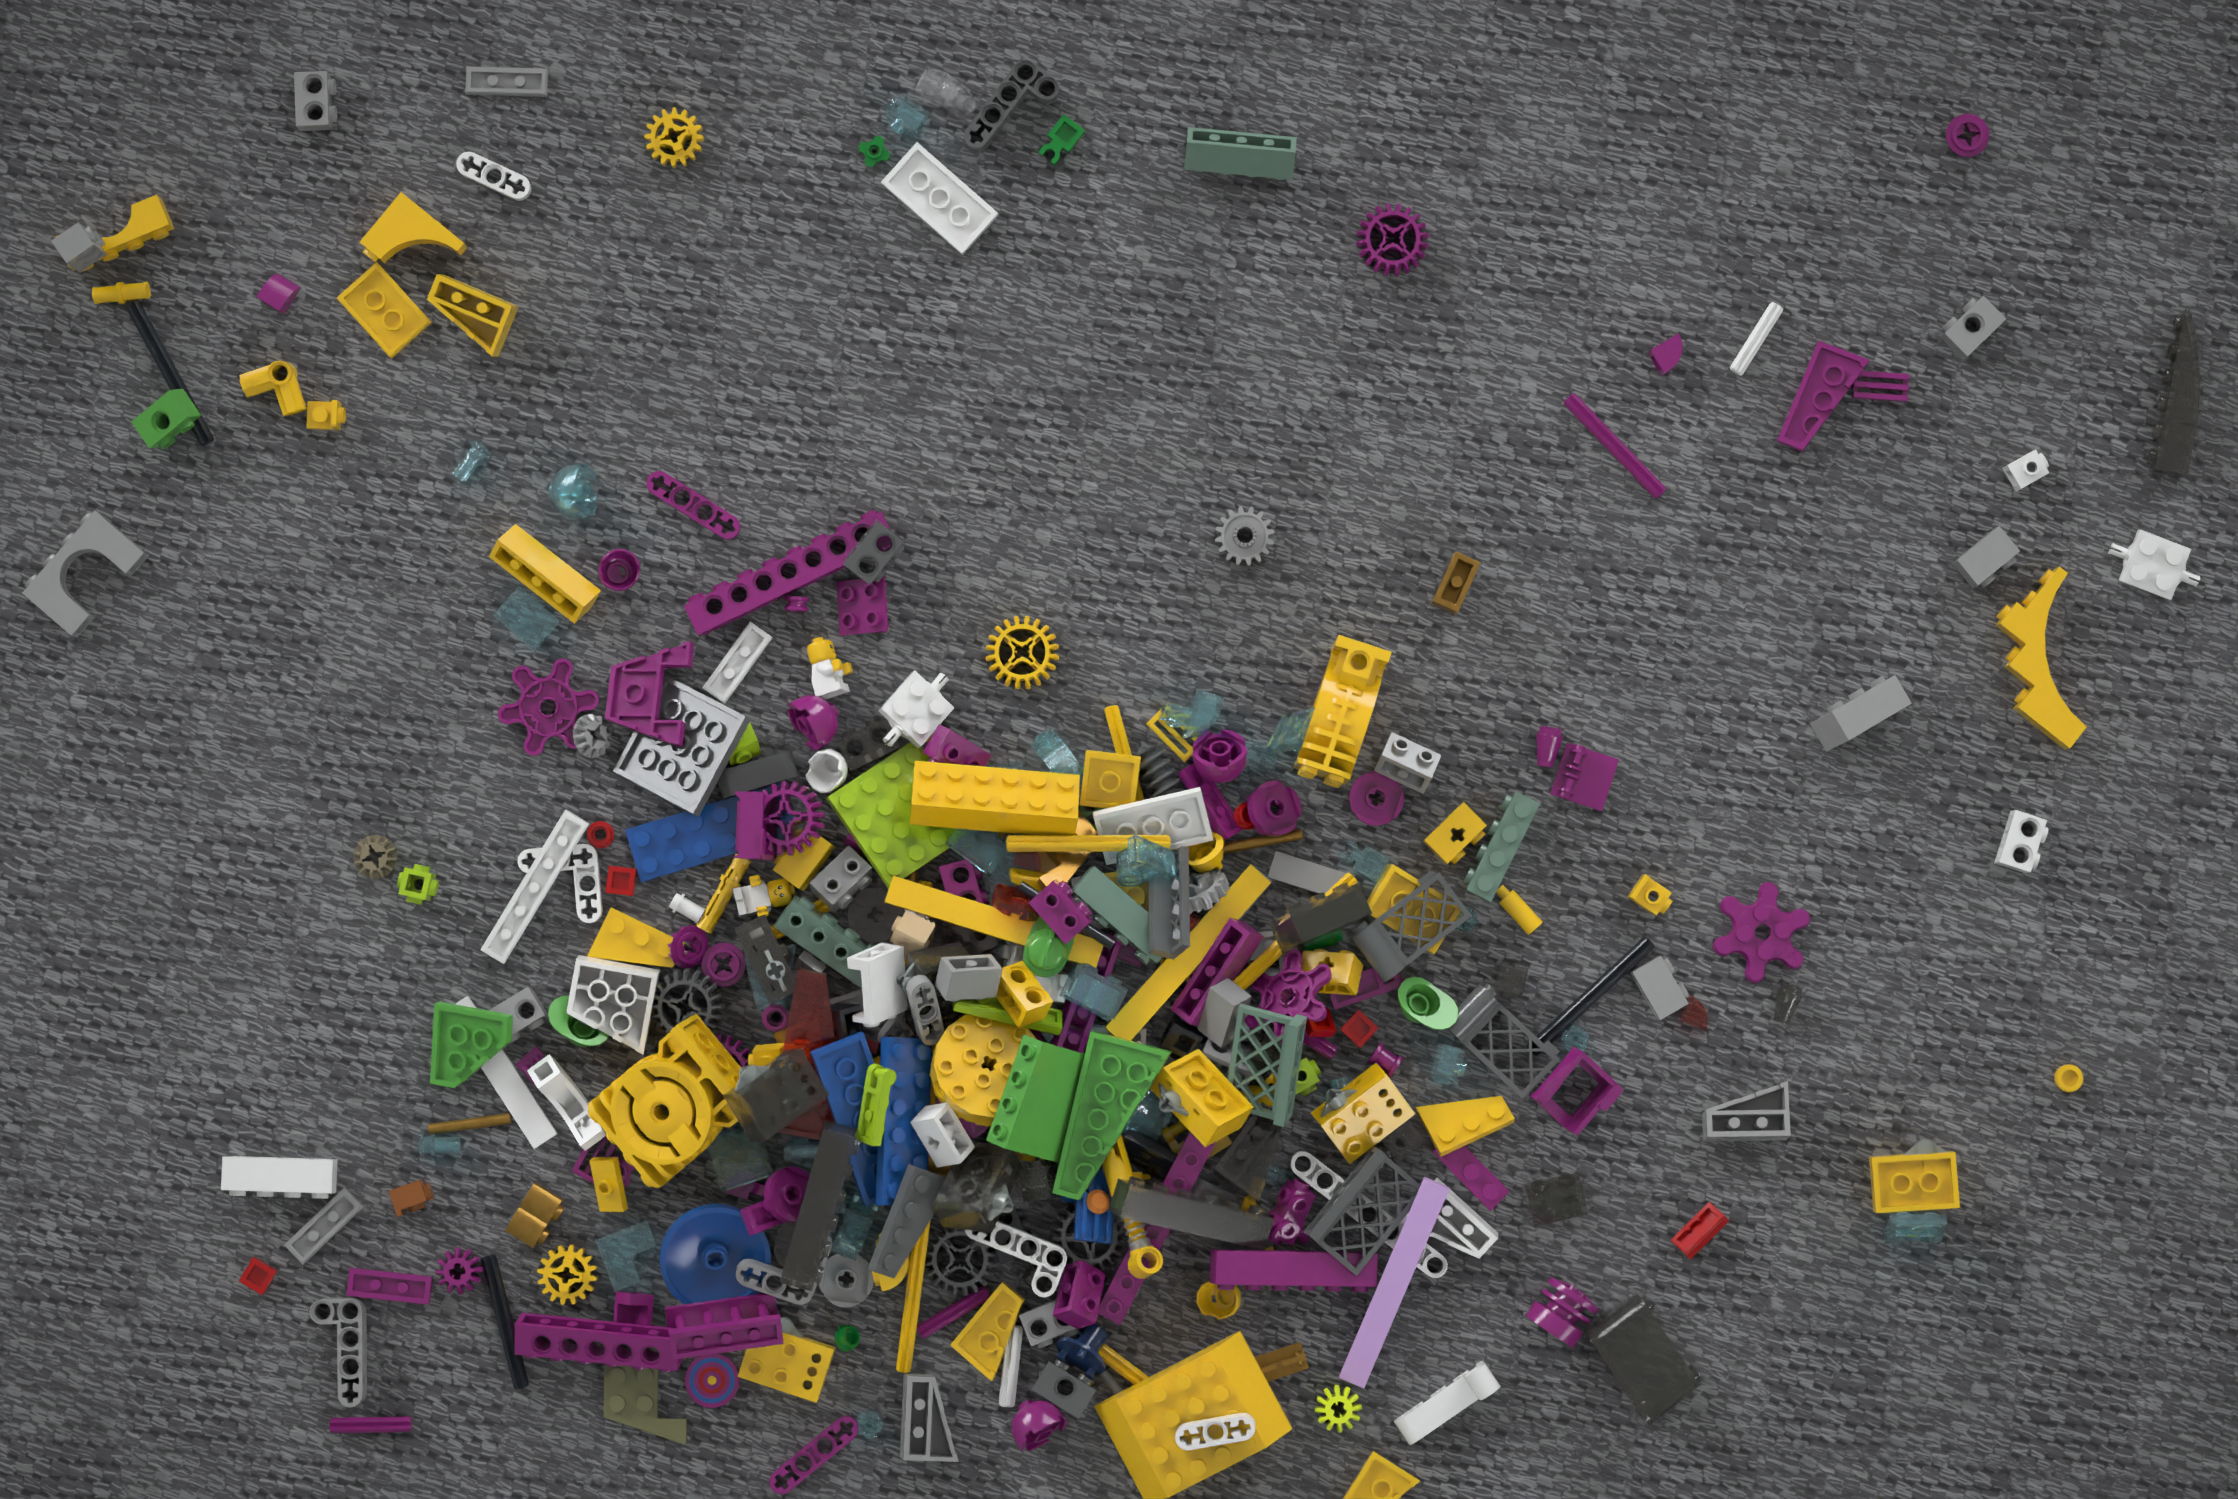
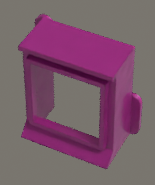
(750, 824)
(1600, 1098)

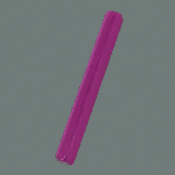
(1614, 445)

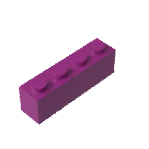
(1223, 961)

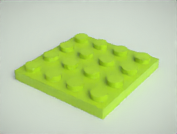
(878, 817)

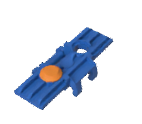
(1092, 1212)

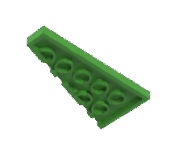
(1108, 1093)

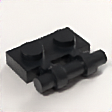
(1148, 1154)

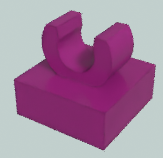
(530, 1060)

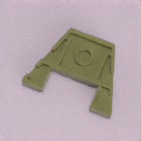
(633, 1400)

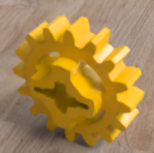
(664, 140)
(565, 1287)

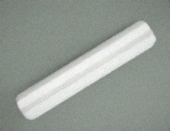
(1756, 338)
(1010, 1368)

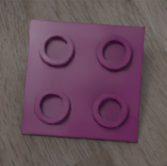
(862, 607)
(1584, 776)

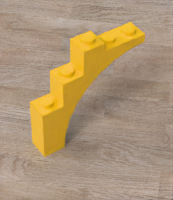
(2027, 627)

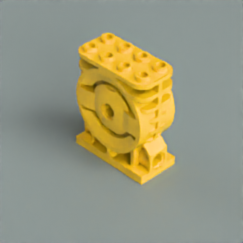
(1342, 711)
(705, 1073)

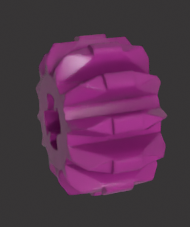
(465, 1278)

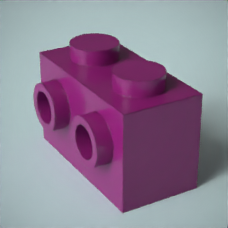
(951, 748)
(1061, 910)
(1079, 1294)

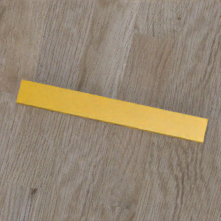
(978, 917)
(1174, 972)

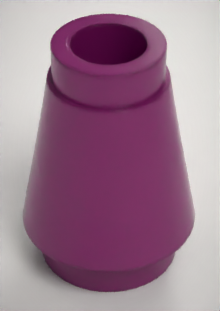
(1548, 744)
(771, 1024)

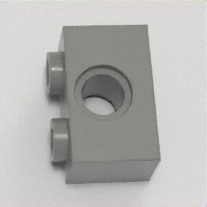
(1986, 319)

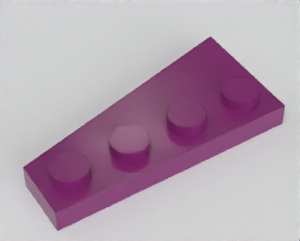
(1821, 389)

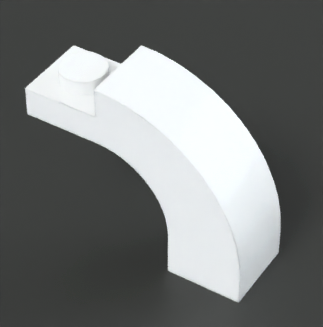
(567, 1099)

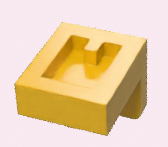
(325, 415)

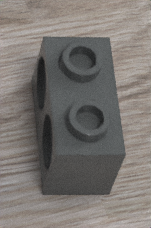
(867, 548)

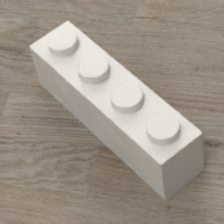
(279, 1175)

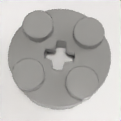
(856, 1291)

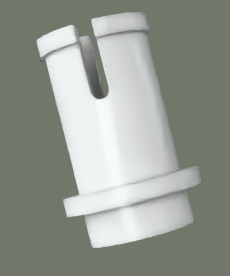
(686, 907)

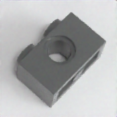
(1073, 1402)

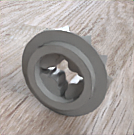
(583, 739)

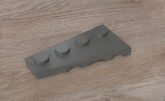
(906, 1220)

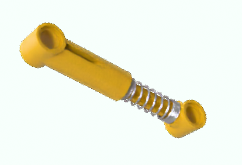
(1118, 1166)

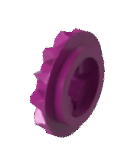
(1974, 125)
(698, 942)
(723, 951)

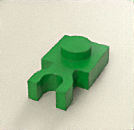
(1063, 137)

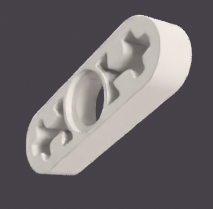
(478, 161)
(1237, 1434)

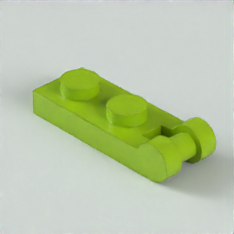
(875, 1104)

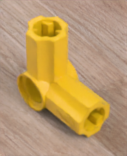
(266, 379)

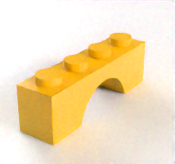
(147, 221)

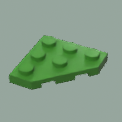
(465, 1041)

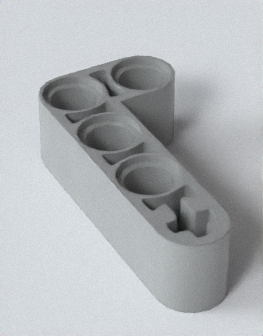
(344, 1349)

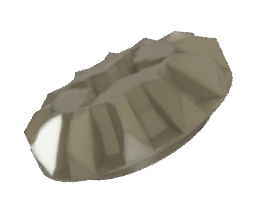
(386, 862)

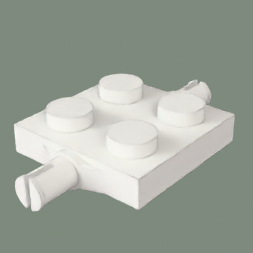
(2154, 564)
(915, 709)

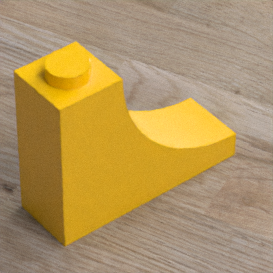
(405, 226)

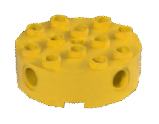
(959, 1060)

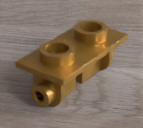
(1282, 1361)

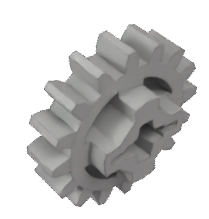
(1206, 889)

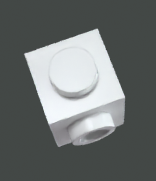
(2026, 469)

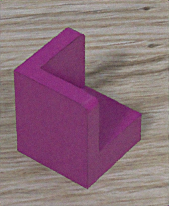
(633, 1308)

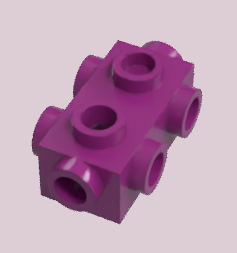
(1290, 1212)

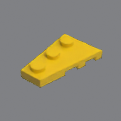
(1463, 1122)
(989, 1330)

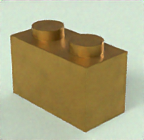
(1455, 583)

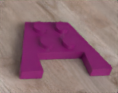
(637, 693)

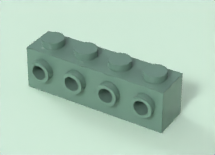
(1240, 153)
(1502, 846)
(1117, 911)
(821, 936)

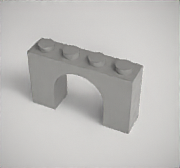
(49, 587)

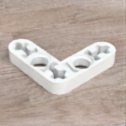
(579, 870)

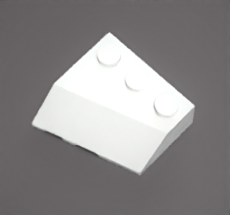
(614, 998)

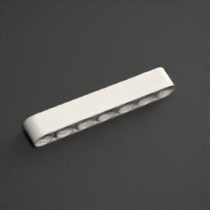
(1311, 1175)

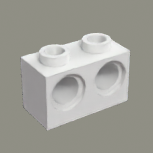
(2014, 838)

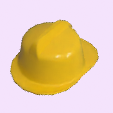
(1206, 855)

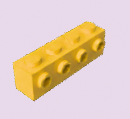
(523, 554)

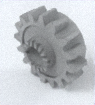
(1237, 549)

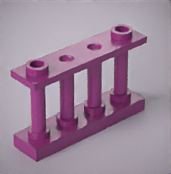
(723, 1325)

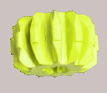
(1347, 1405)

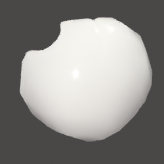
(826, 771)

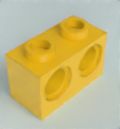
(1022, 995)

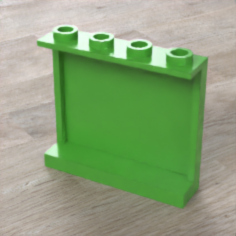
(1037, 1100)

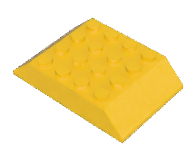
(1200, 1387)

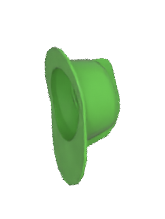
(1045, 951)
(1426, 1004)
(572, 1028)

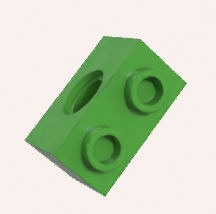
(152, 422)

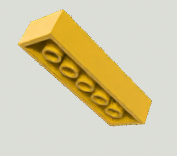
(994, 799)

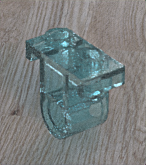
(1056, 754)
(1143, 862)

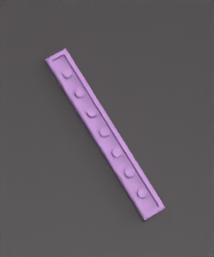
(1394, 1282)

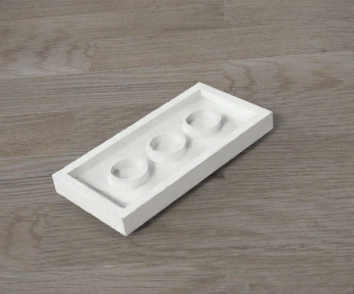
(939, 198)
(1176, 814)

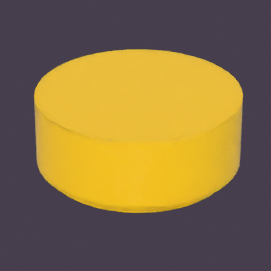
(2068, 1078)

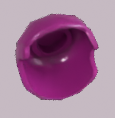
(610, 573)

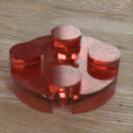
(1009, 900)

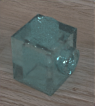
(906, 116)
(1447, 1064)

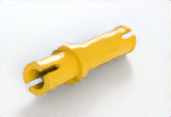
(723, 894)

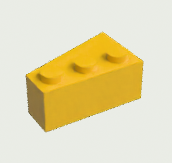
(474, 311)

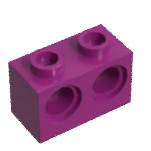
(969, 887)

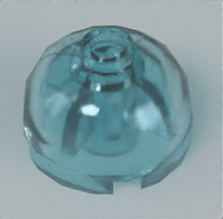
(573, 491)

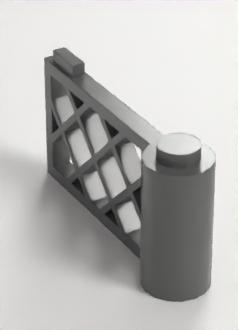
(1380, 947)
(1475, 1013)

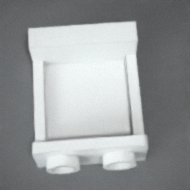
(880, 991)

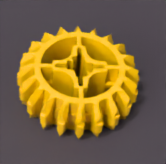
(1039, 668)

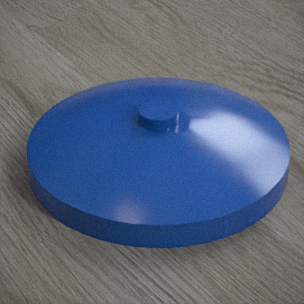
(704, 1251)

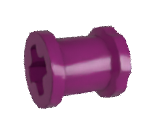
(1385, 1059)

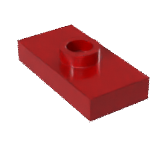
(1699, 1230)

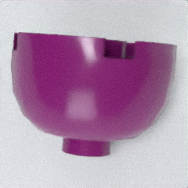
(815, 719)
(1220, 755)
(1035, 1423)

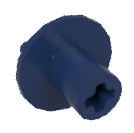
(1084, 1351)

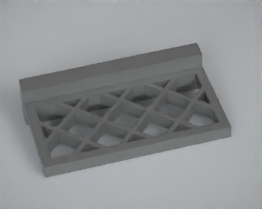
(1343, 1200)

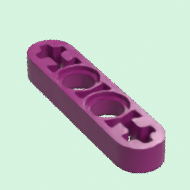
(693, 505)
(816, 1457)

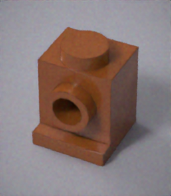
(411, 1197)

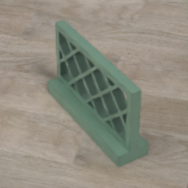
(1288, 1063)

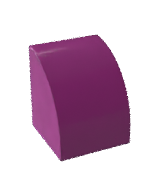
(278, 293)
(1666, 354)

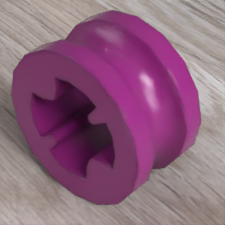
(796, 604)

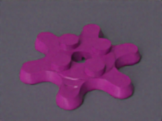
(534, 693)
(1743, 938)
(1291, 980)

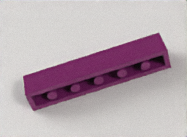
(1287, 1269)

